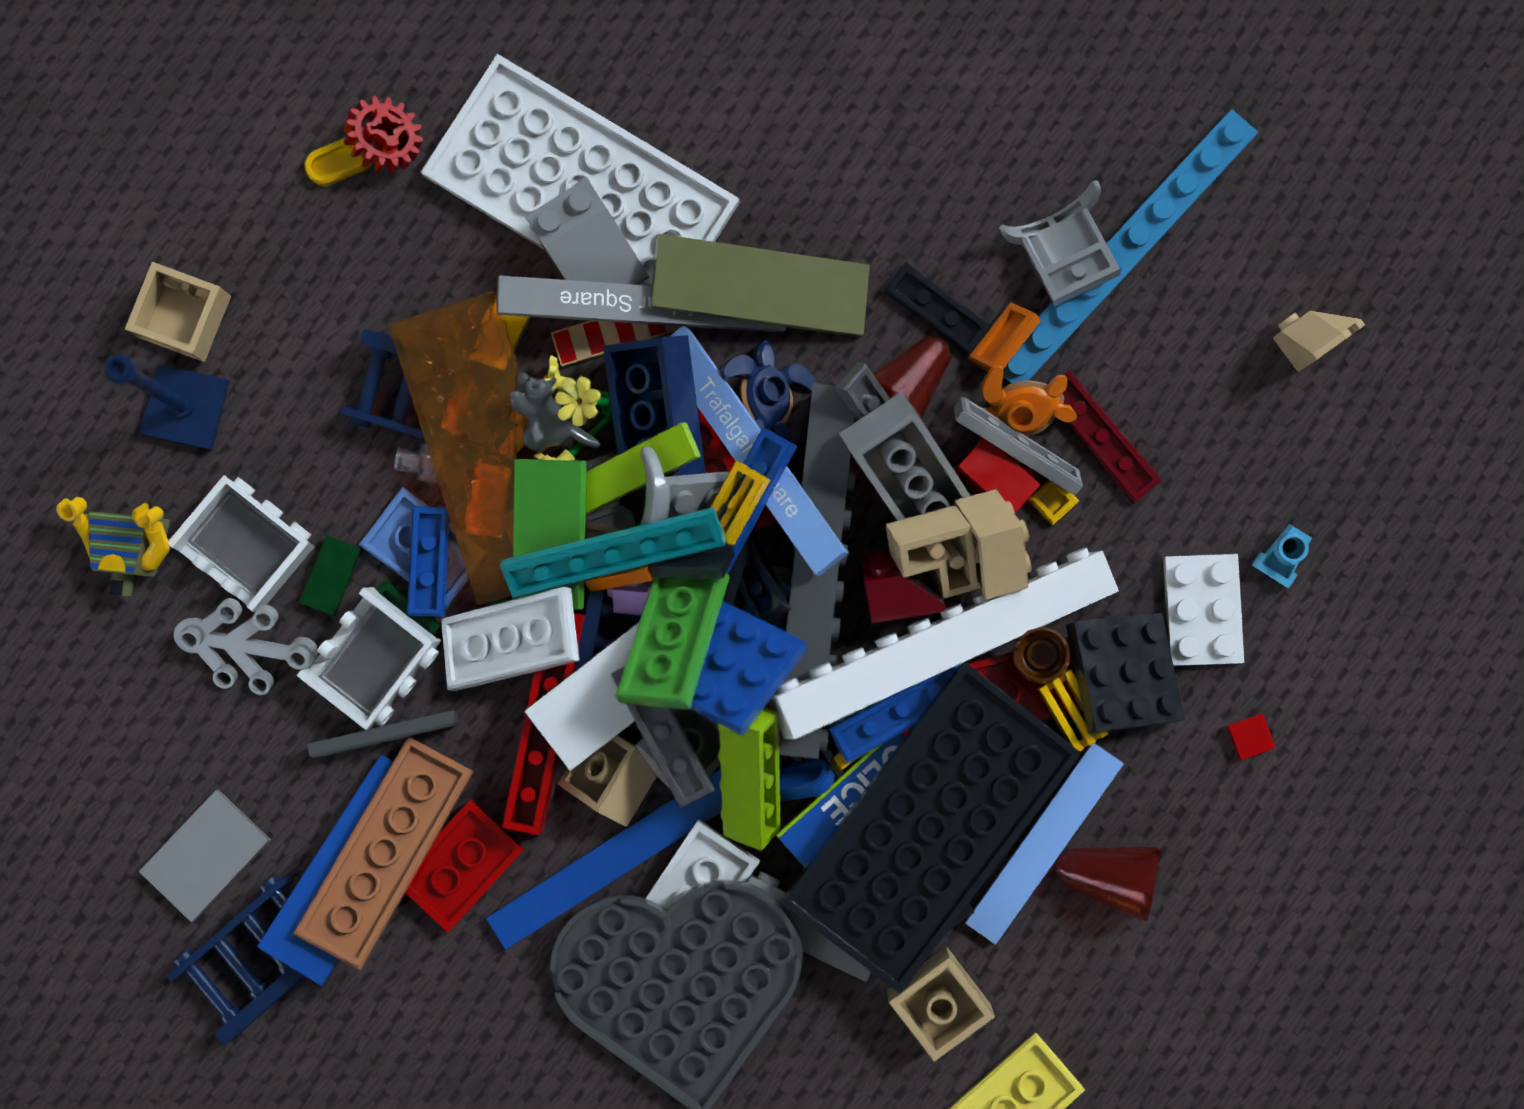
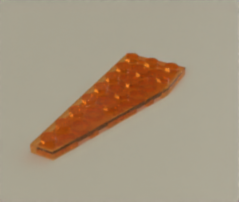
(461, 387)

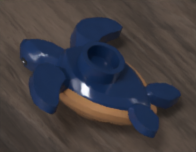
(767, 390)

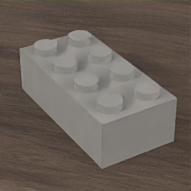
(903, 460)

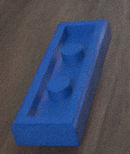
(428, 562)

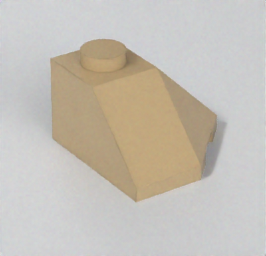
(1313, 335)

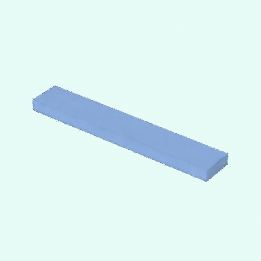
(1044, 842)

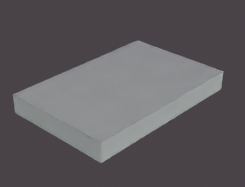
(204, 855)

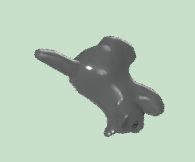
(541, 411)

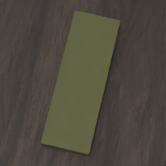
(759, 286)

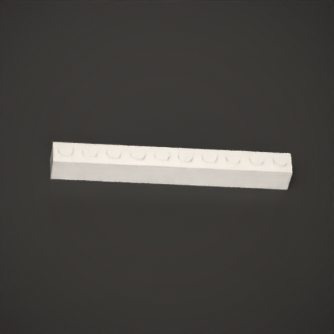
(940, 644)

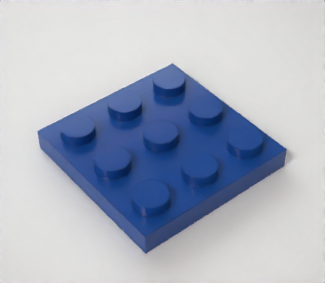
(743, 668)

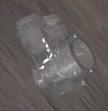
(416, 462)

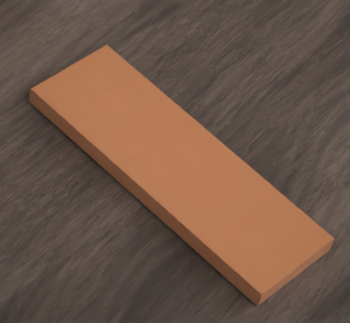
(383, 853)

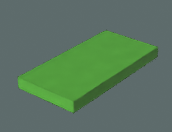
(549, 510)
(671, 642)

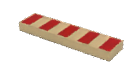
(588, 338)

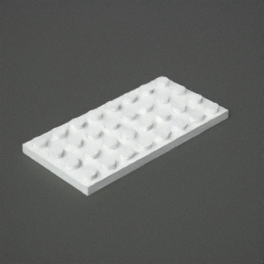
(529, 142)

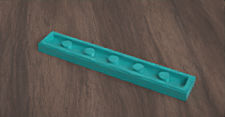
(613, 552)

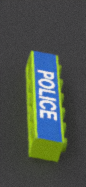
(816, 822)

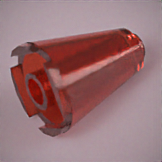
(916, 372)
(1113, 876)

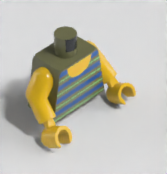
(120, 541)

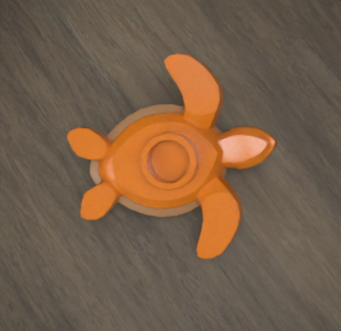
(1026, 404)

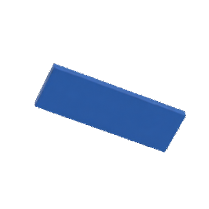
(279, 938)

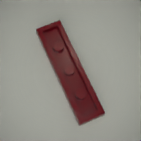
(1108, 442)

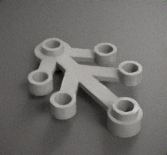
(240, 646)

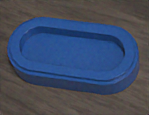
(805, 779)

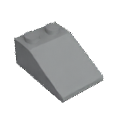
(585, 238)

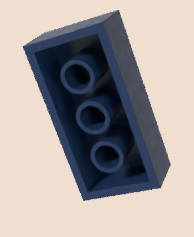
(653, 392)

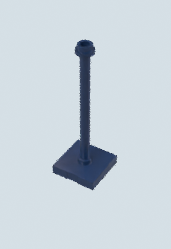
(182, 403)

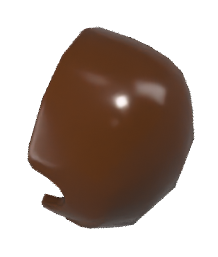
(1041, 655)

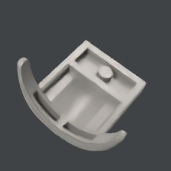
(1067, 248)
(676, 494)

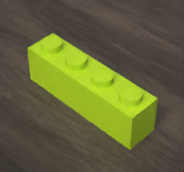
(751, 781)

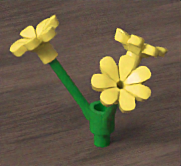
(579, 404)

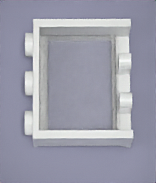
(242, 542)
(371, 660)

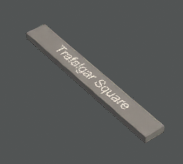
(600, 303)

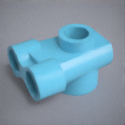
(1282, 564)

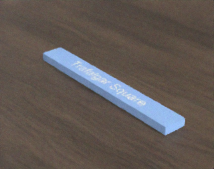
(738, 433)

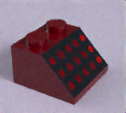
(897, 596)

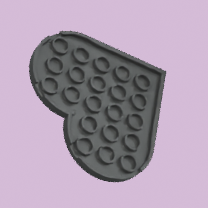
(681, 985)

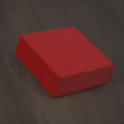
(1250, 736)

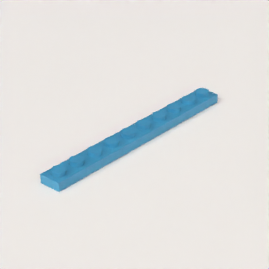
(1135, 240)

